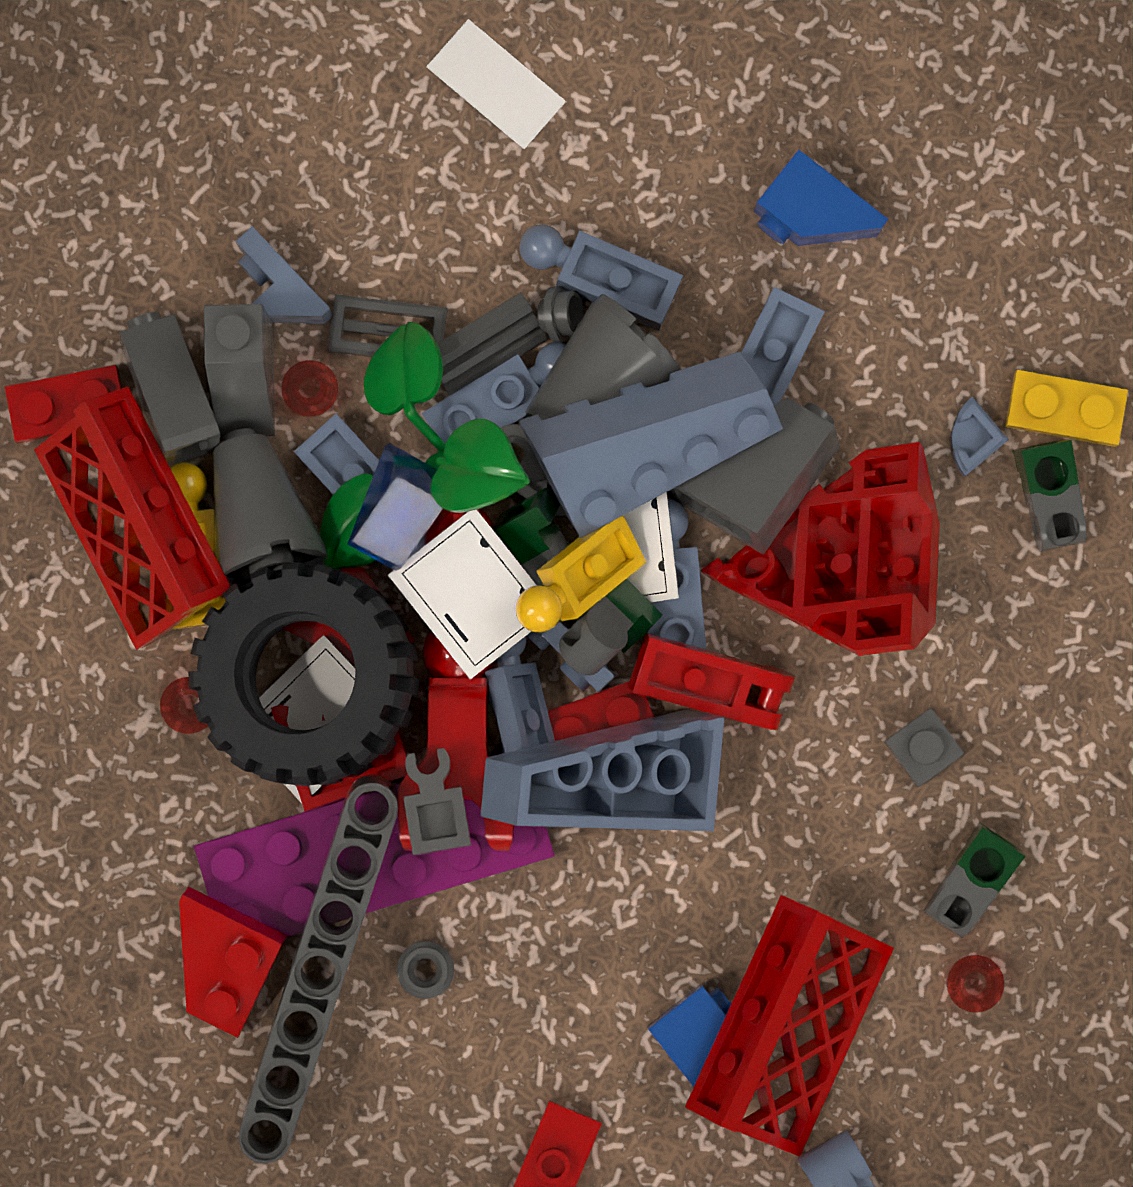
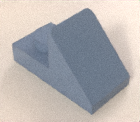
(289, 296)

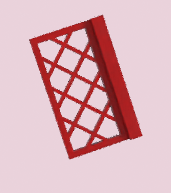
(152, 513)
(763, 1014)

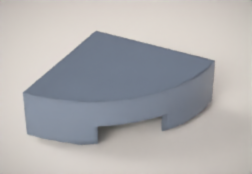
(974, 437)

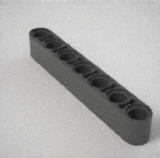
(310, 995)

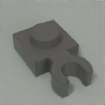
(435, 815)

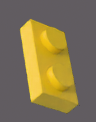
(1066, 408)

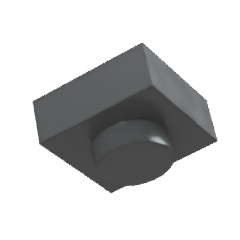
(924, 747)

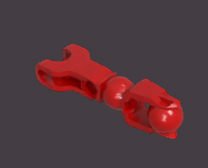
(455, 723)

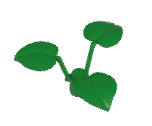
(472, 466)

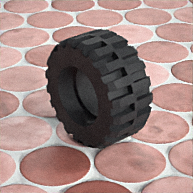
(230, 661)

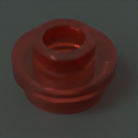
(310, 406)
(170, 708)
(993, 983)

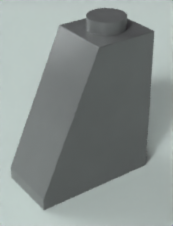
(240, 367)
(169, 388)
(765, 483)

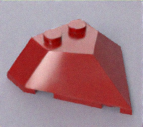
(853, 556)

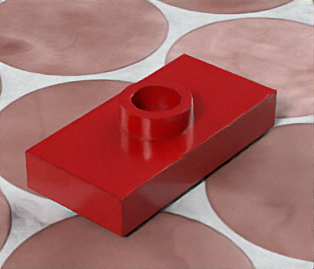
(558, 1148)

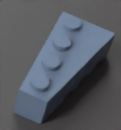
(649, 438)
(620, 777)

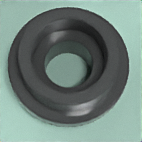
(560, 313)
(406, 969)

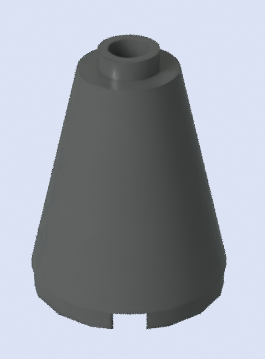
(601, 359)
(258, 510)

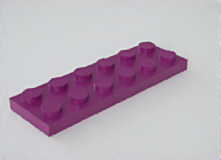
(277, 865)

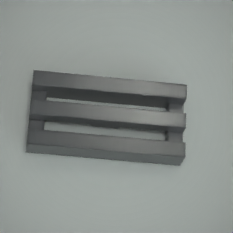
(339, 324)
(489, 342)

